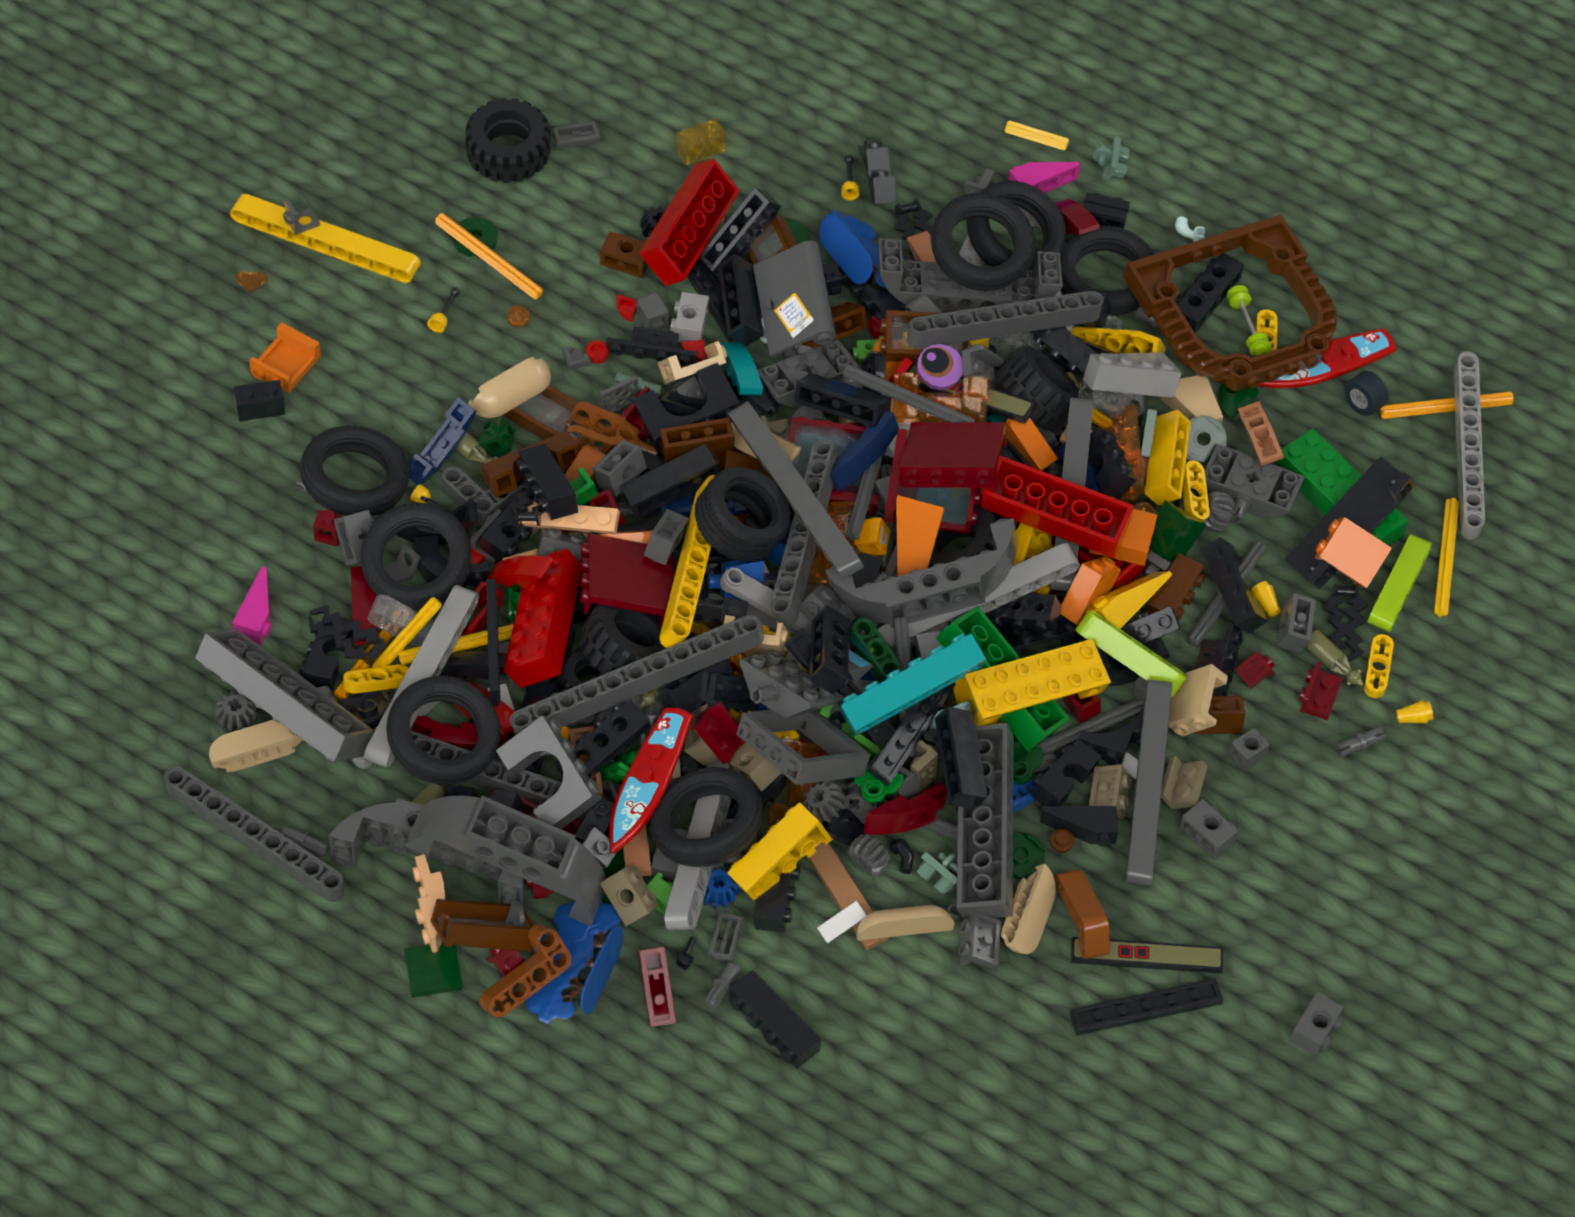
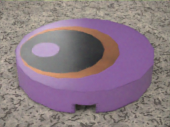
(940, 366)

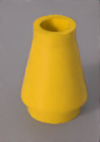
(1266, 596)
(1415, 713)

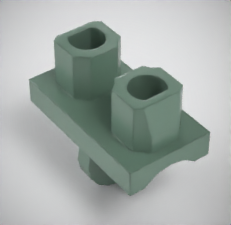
(1108, 158)
(931, 866)

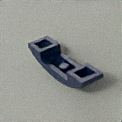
(443, 442)

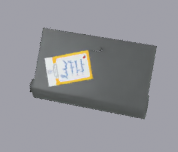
(799, 298)

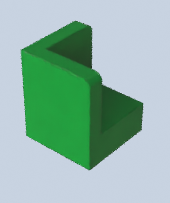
(583, 487)

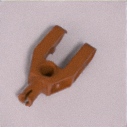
(617, 430)

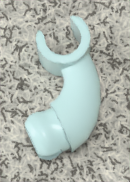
(1183, 229)

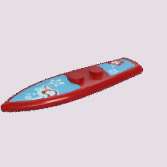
(1341, 357)
(648, 776)

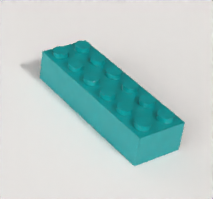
(913, 684)

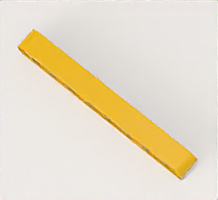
(328, 239)
(687, 582)

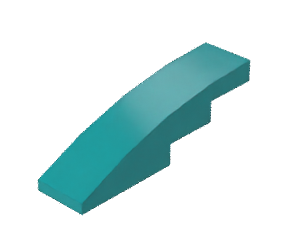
(742, 369)

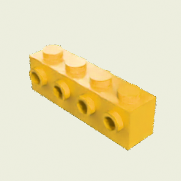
(1168, 457)

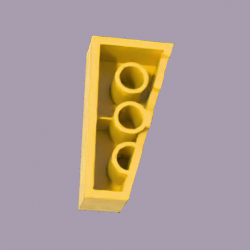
(779, 851)

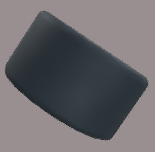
(1366, 393)

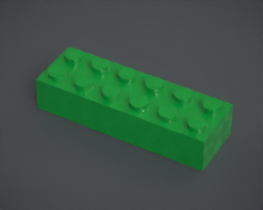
(1330, 478)
(1029, 724)

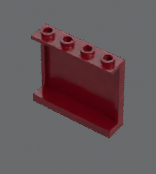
(952, 454)
(623, 577)

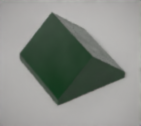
(1174, 531)

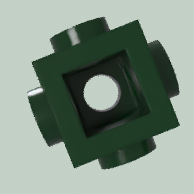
(497, 436)

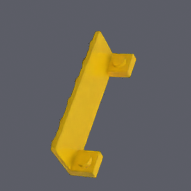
(1036, 680)

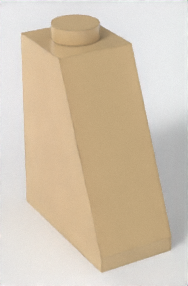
(1195, 399)

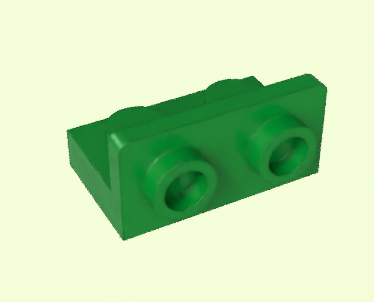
(617, 771)

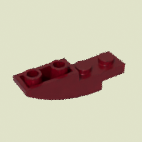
(464, 737)
(904, 814)

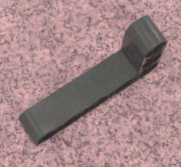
(466, 489)

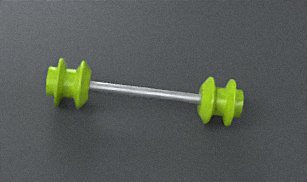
(1239, 299)

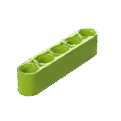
(1400, 582)
(1129, 651)

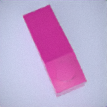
(1045, 175)
(254, 613)

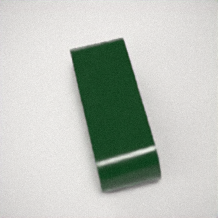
(874, 640)

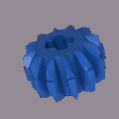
(725, 893)

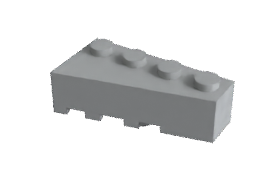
(1133, 373)

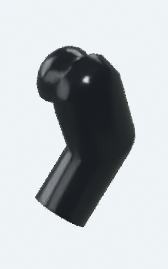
(907, 855)

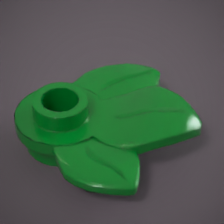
(870, 783)

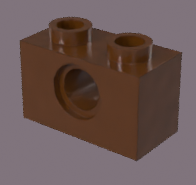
(623, 254)

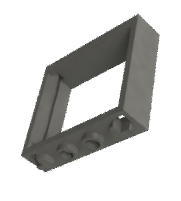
(845, 756)

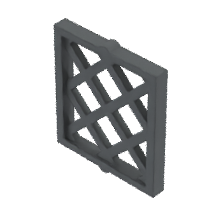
(611, 393)

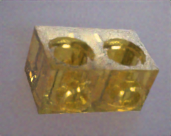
(701, 141)

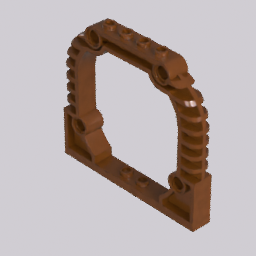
(1278, 246)

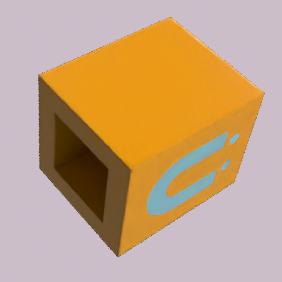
(874, 537)

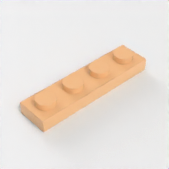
(586, 520)

